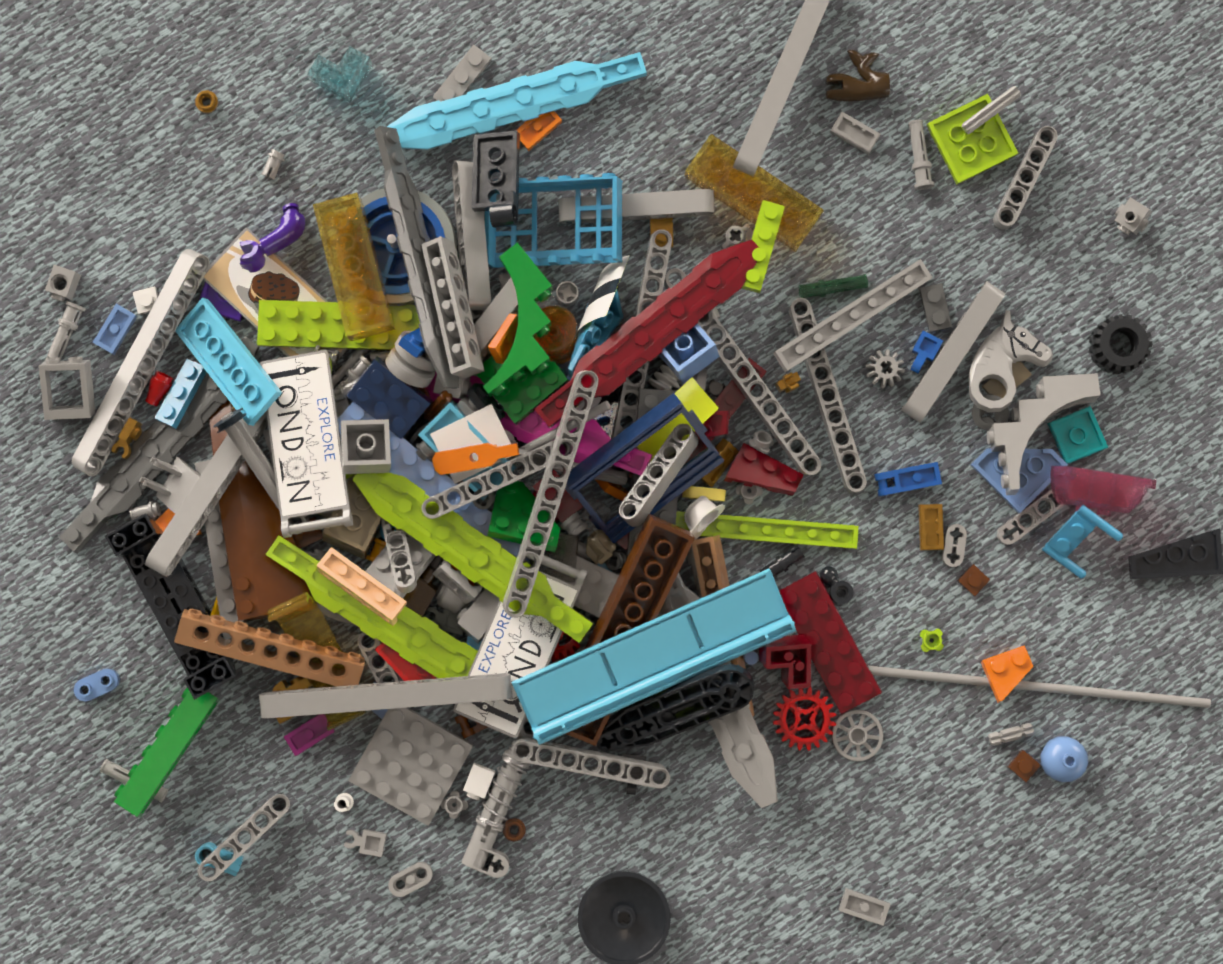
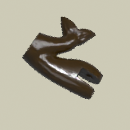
(875, 87)

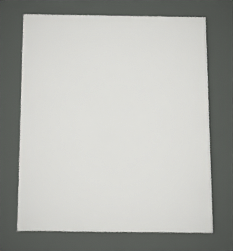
(459, 435)

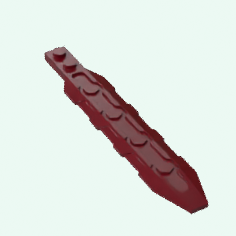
(657, 326)

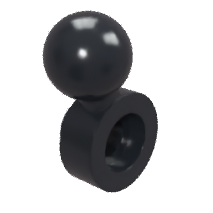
(829, 576)

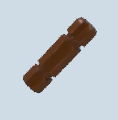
(438, 405)

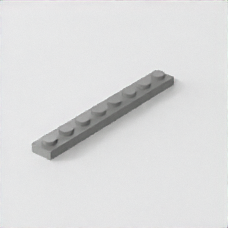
(852, 315)
(219, 561)

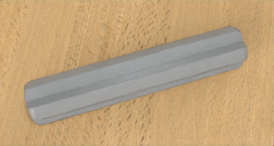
(991, 110)

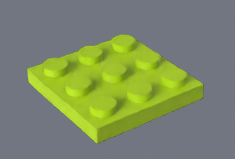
(973, 152)

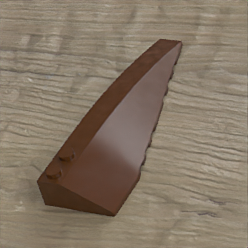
(250, 528)

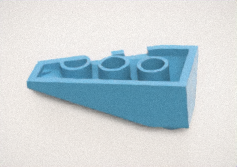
(596, 332)

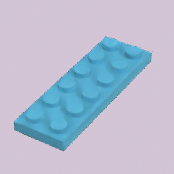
(228, 361)

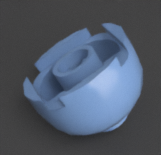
(1064, 759)

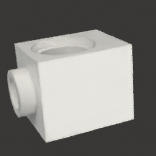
(478, 781)

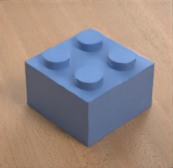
(689, 353)

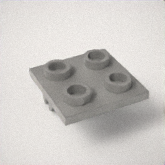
(177, 484)

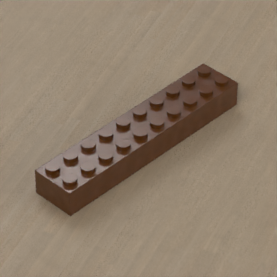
(639, 592)

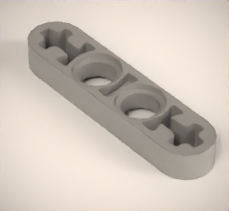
(1035, 515)
(399, 552)

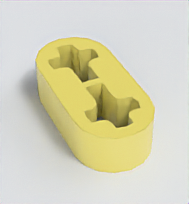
(711, 493)

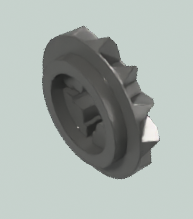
(986, 422)

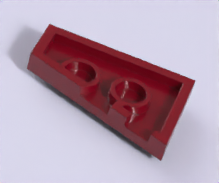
(761, 470)

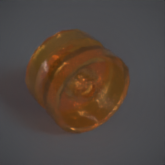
(563, 335)

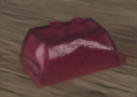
(1098, 489)

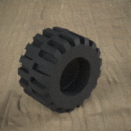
(1137, 336)

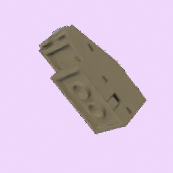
(366, 525)

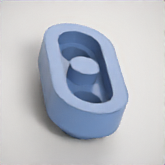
(96, 685)

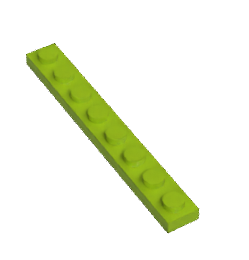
(779, 531)

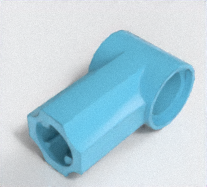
(224, 854)

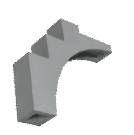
(1055, 395)

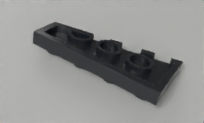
(1185, 557)

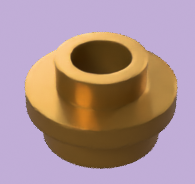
(206, 94)

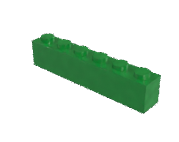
(165, 752)

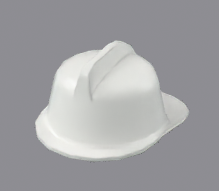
(701, 514)

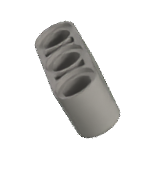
(369, 655)

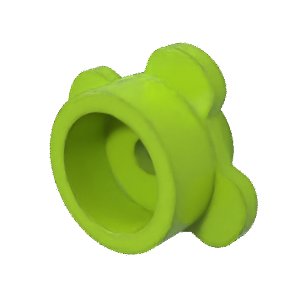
(936, 644)

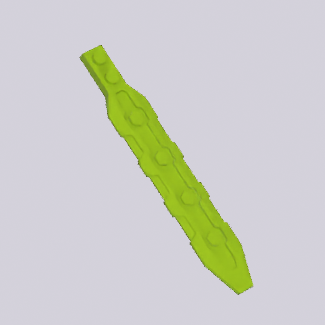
(464, 547)
(412, 636)

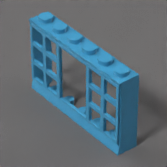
(570, 256)

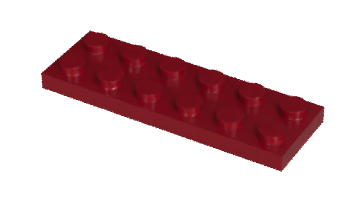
(832, 644)

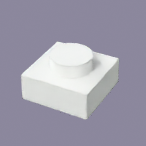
(145, 299)

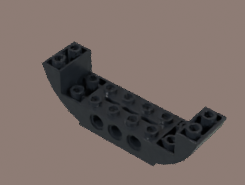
(168, 600)

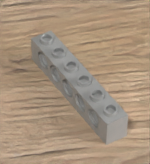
(452, 307)

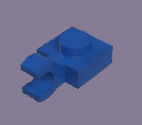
(925, 349)

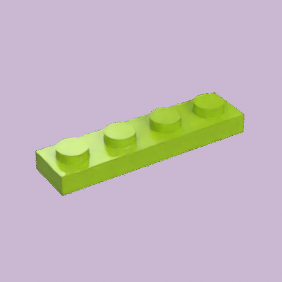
(764, 237)

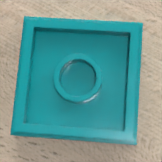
(1077, 435)

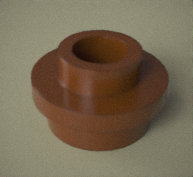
(514, 837)

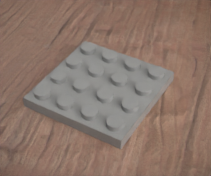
(411, 763)

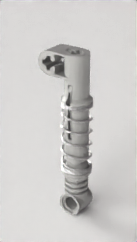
(491, 818)

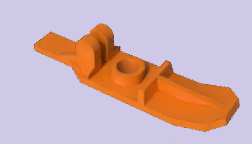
(461, 458)

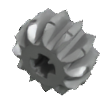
(893, 368)

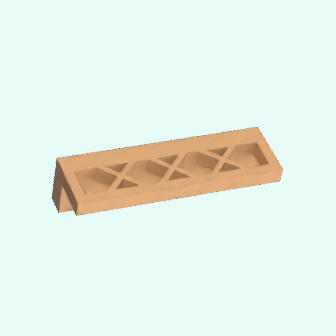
(361, 586)

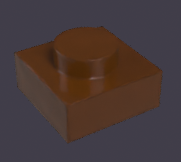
(973, 580)
(1024, 765)

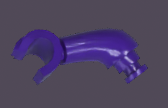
(288, 232)

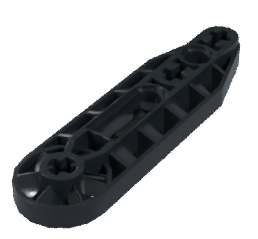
(722, 696)

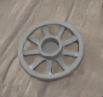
(857, 735)

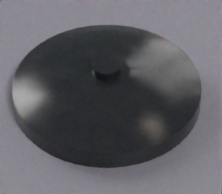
(624, 917)

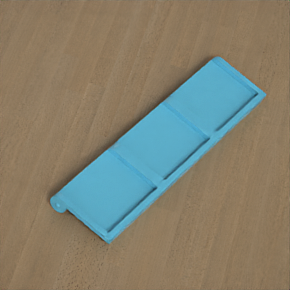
(653, 656)

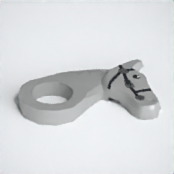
(995, 357)

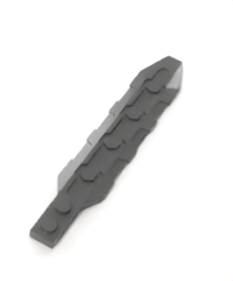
(411, 231)
(120, 484)

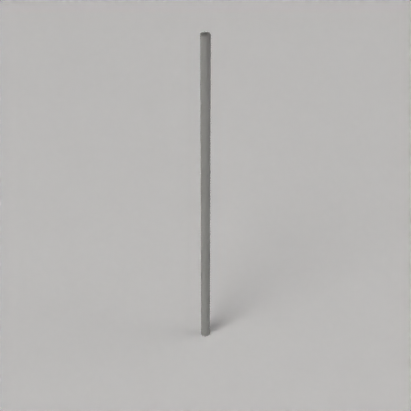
(1044, 687)

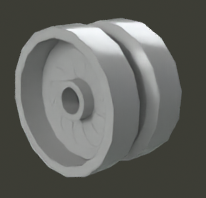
(409, 369)

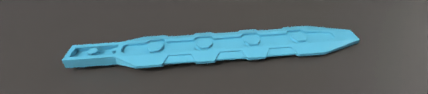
(513, 101)

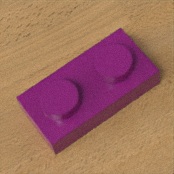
(308, 734)

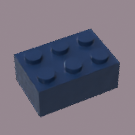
(388, 397)

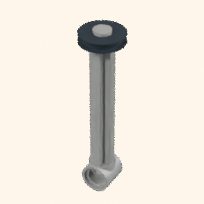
(252, 454)

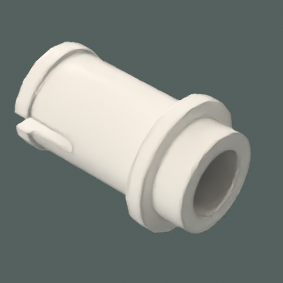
(347, 798)

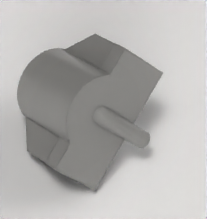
(737, 235)

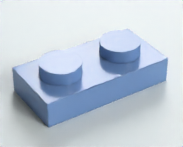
(115, 329)

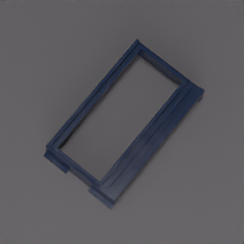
(626, 442)

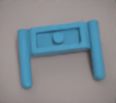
(1073, 533)

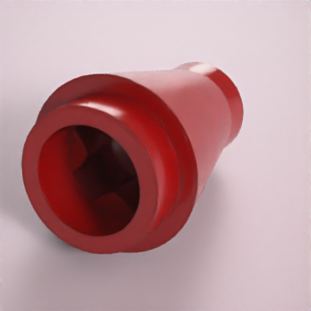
(159, 386)

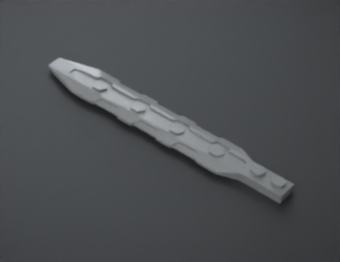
(737, 732)

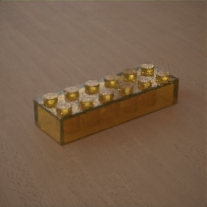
(745, 193)
(353, 267)

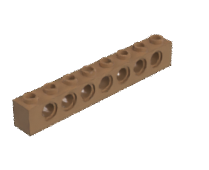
(258, 654)

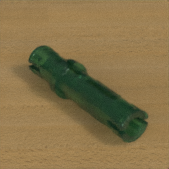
(823, 287)

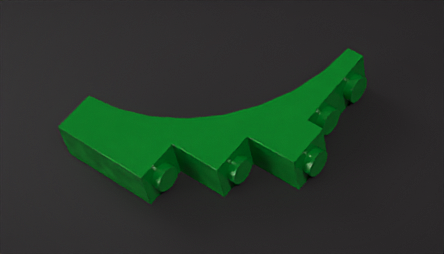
(532, 322)

